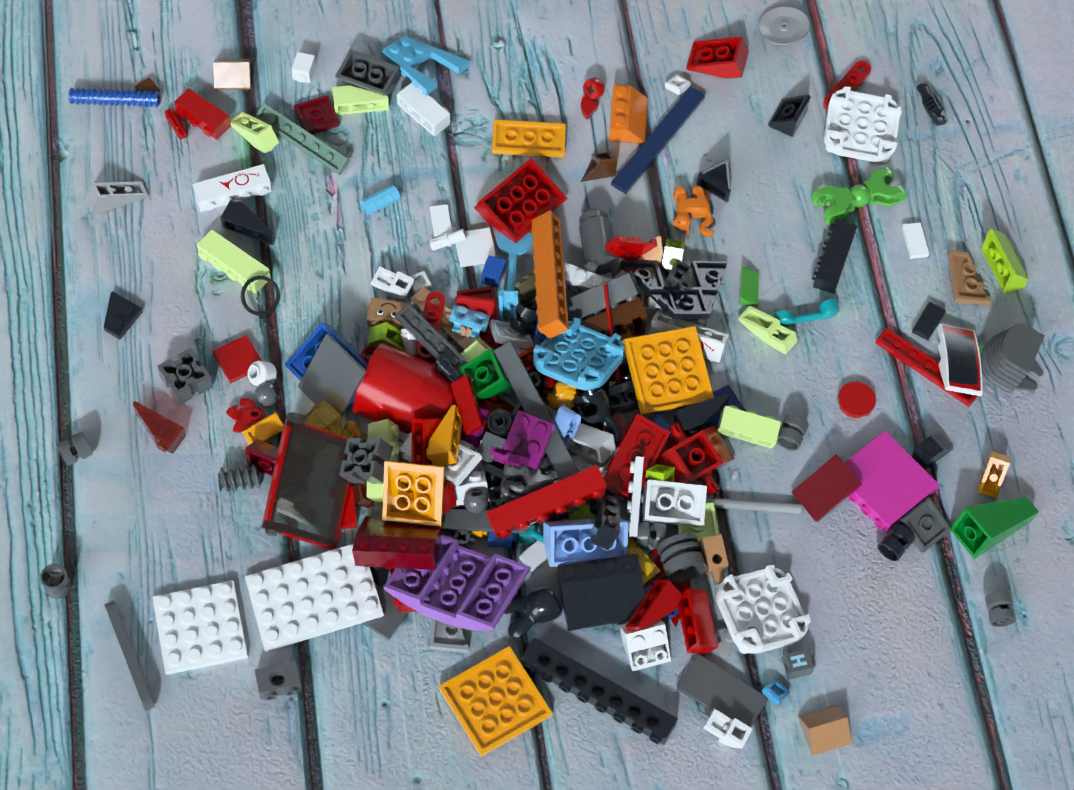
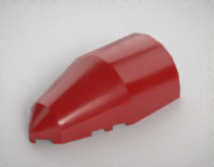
(402, 389)

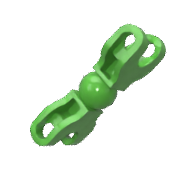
(873, 191)

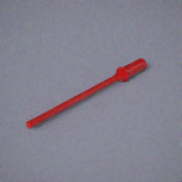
(616, 374)

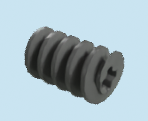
(239, 477)

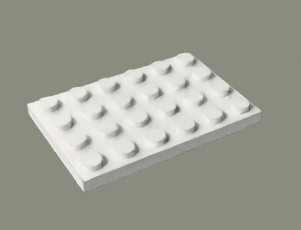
(312, 597)

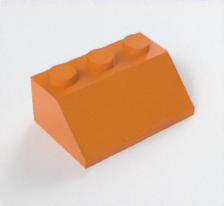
(628, 115)

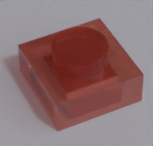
(360, 496)

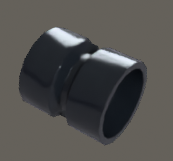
(525, 316)
(500, 422)
(896, 542)

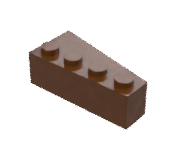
(627, 320)

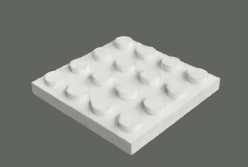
(199, 627)

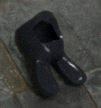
(595, 408)
(540, 607)

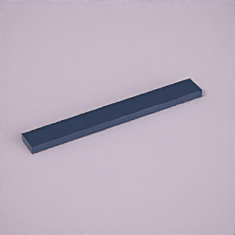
(658, 140)

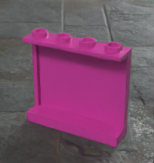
(890, 481)

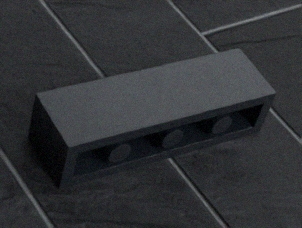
(835, 255)

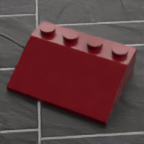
(397, 544)

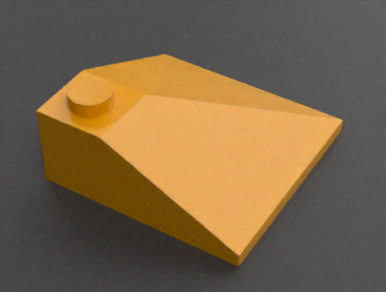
(413, 493)

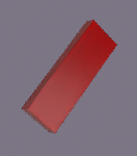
(467, 405)

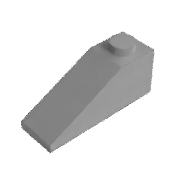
(114, 195)

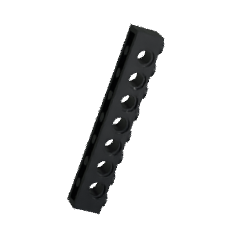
(593, 681)

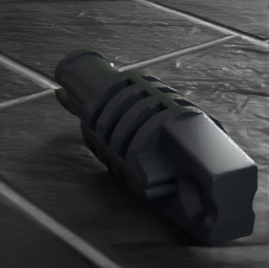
(932, 105)

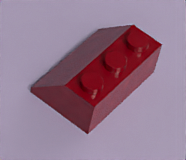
(263, 455)

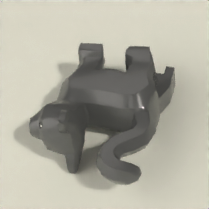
(531, 478)

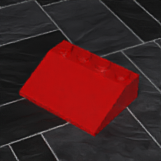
(520, 200)

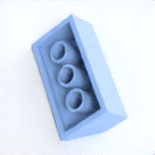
(570, 542)

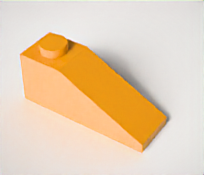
(445, 440)

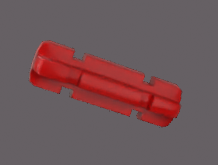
(176, 123)

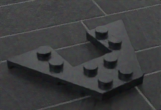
(675, 302)

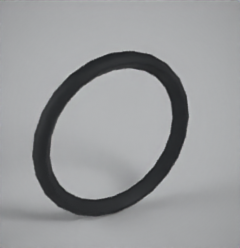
(243, 295)

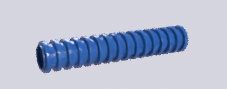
(114, 97)

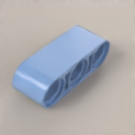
(567, 424)

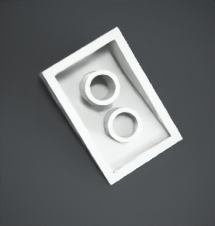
(673, 503)

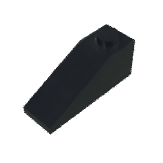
(243, 220)
(698, 416)

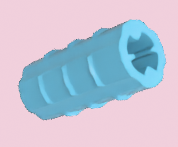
(380, 199)

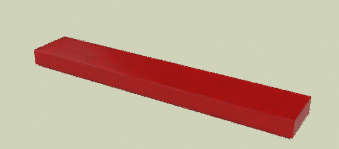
(918, 361)

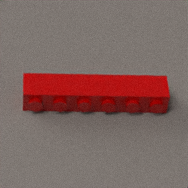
(546, 501)

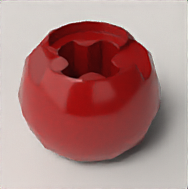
(597, 84)

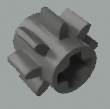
(463, 535)

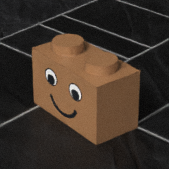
(384, 311)

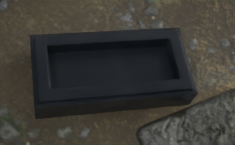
(928, 321)

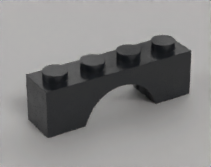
(608, 518)

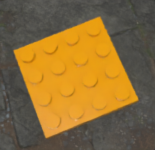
(668, 370)
(495, 701)

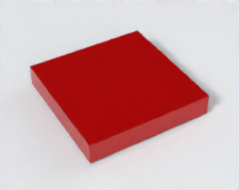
(236, 358)

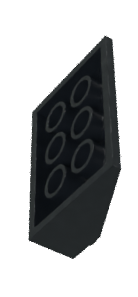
(600, 591)

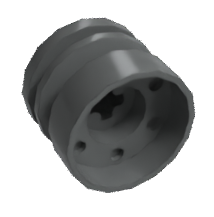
(681, 557)

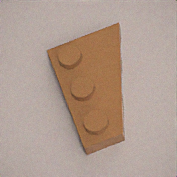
(964, 281)

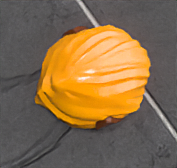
(561, 396)

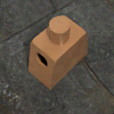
(714, 551)

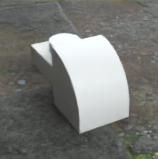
(395, 284)
(731, 732)

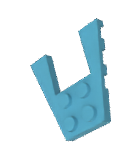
(410, 53)

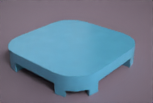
(579, 356)

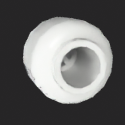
(261, 372)

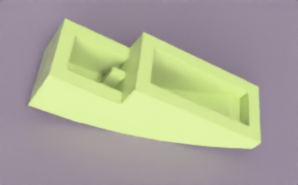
(768, 329)

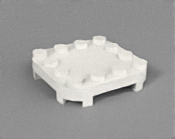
(862, 125)
(761, 610)

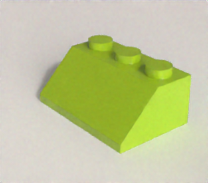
(1004, 262)

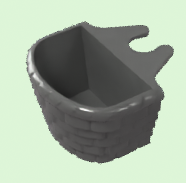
(1010, 357)

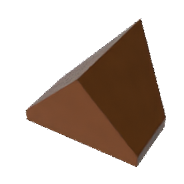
(601, 166)

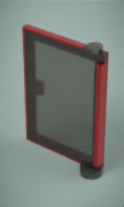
(306, 487)

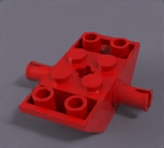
(706, 447)

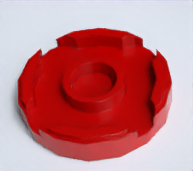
(856, 399)

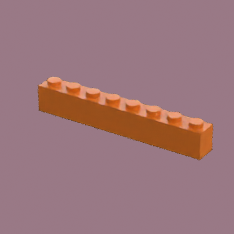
(549, 275)

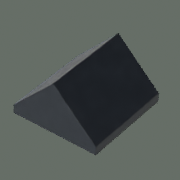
(790, 114)

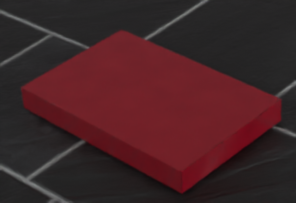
(826, 488)

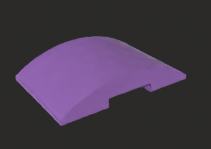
(464, 588)

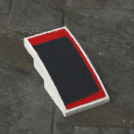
(960, 360)

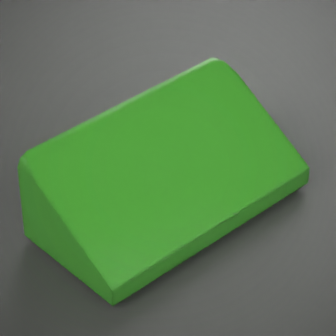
(748, 287)

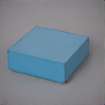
(775, 691)

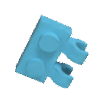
(462, 316)

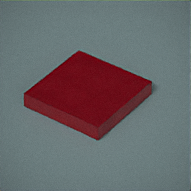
(316, 115)

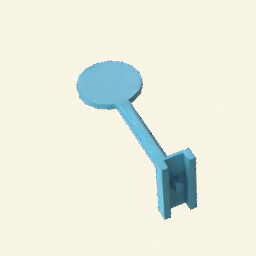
(509, 298)

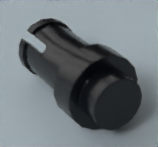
(444, 366)

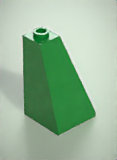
(988, 524)

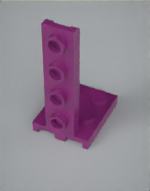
(525, 441)

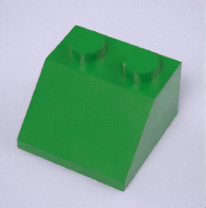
(487, 375)

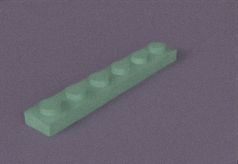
(303, 139)

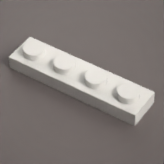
(635, 488)

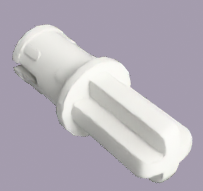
(448, 239)

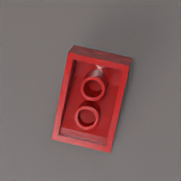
(719, 57)

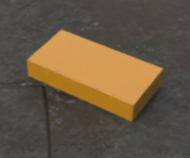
(264, 429)

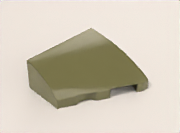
(527, 289)

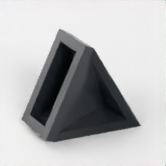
(716, 180)

